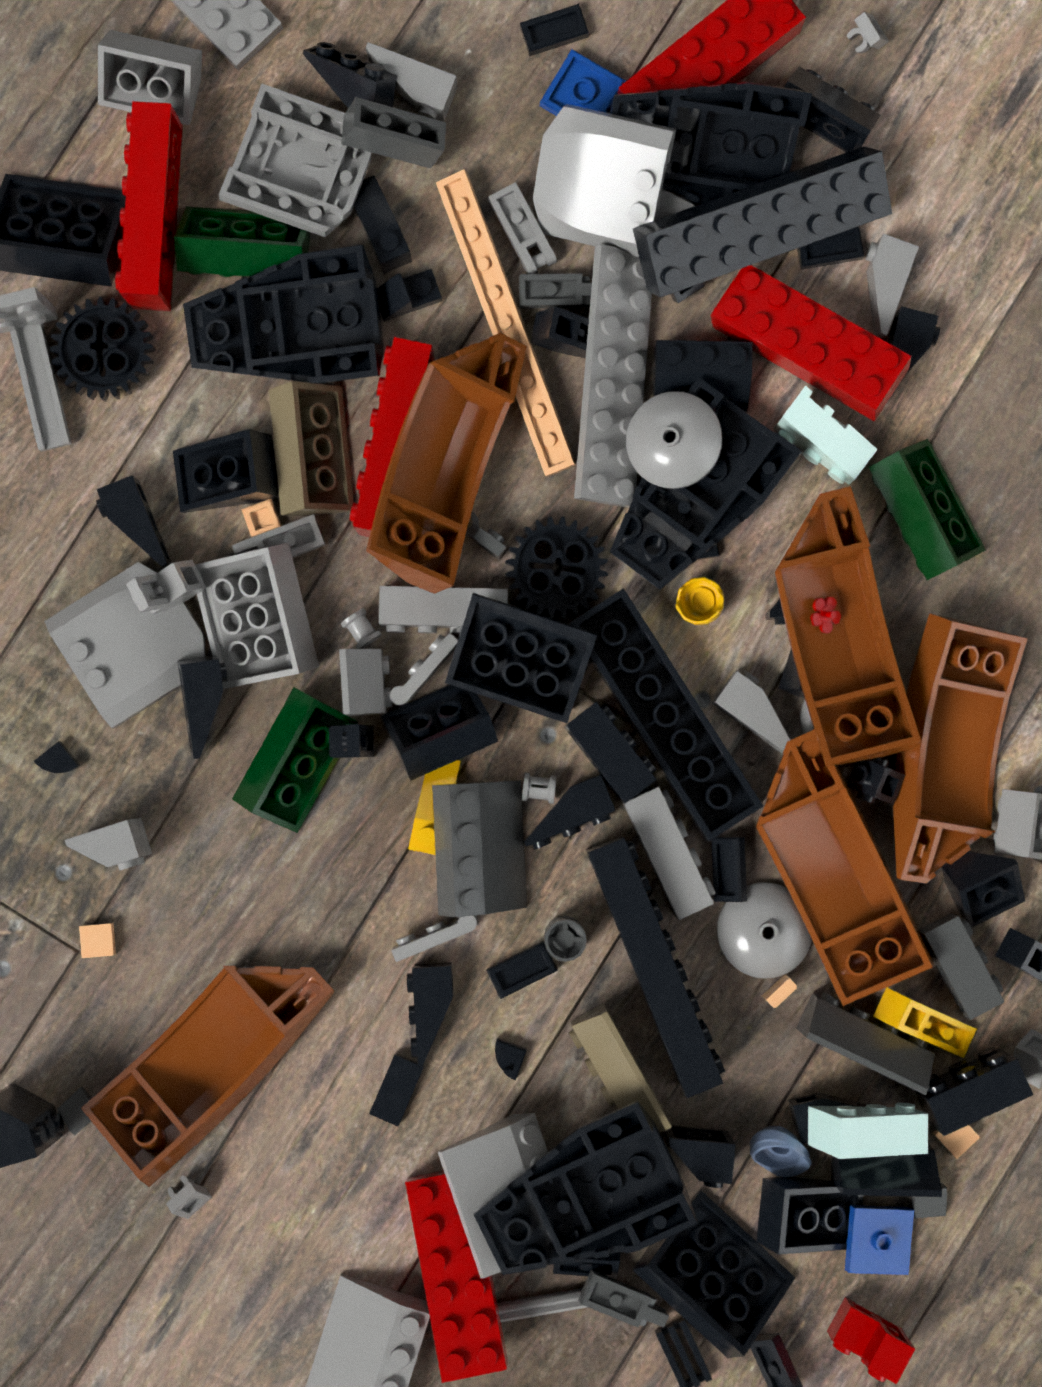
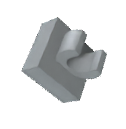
(871, 32)
(188, 1199)

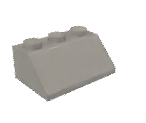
(147, 72)

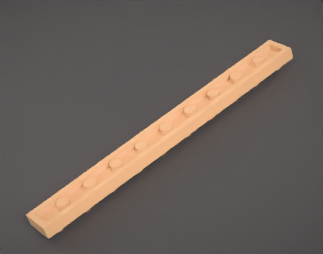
(505, 318)

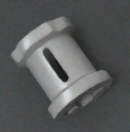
(361, 629)
(539, 788)

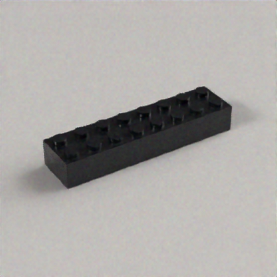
(763, 221)
(667, 717)
(657, 972)

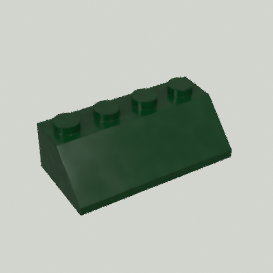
(234, 242)
(926, 509)
(291, 762)

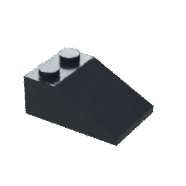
(226, 471)
(803, 1215)

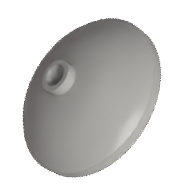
(689, 455)
(742, 926)

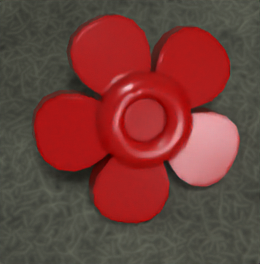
(825, 614)

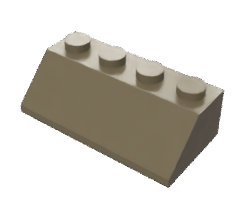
(311, 449)
(615, 1064)

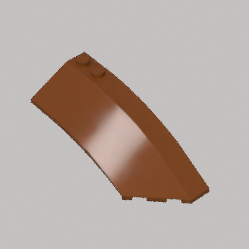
(443, 460)
(852, 671)
(959, 709)
(838, 876)
(205, 1064)

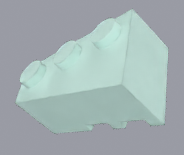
(825, 438)
(868, 1130)

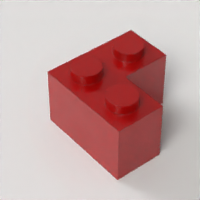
(876, 1340)

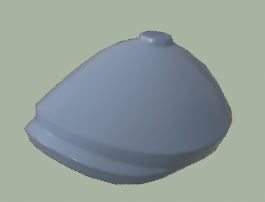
(779, 1151)

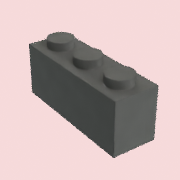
(393, 133)
(962, 965)

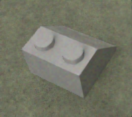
(364, 681)
(1019, 824)
(115, 844)

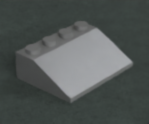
(256, 616)
(486, 1165)
(369, 1337)

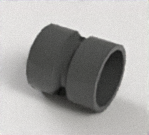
(565, 938)

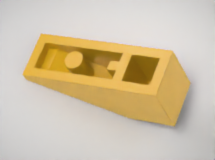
(423, 833)
(924, 1022)

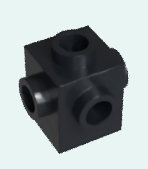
(869, 779)

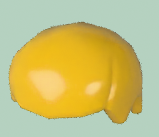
(700, 601)

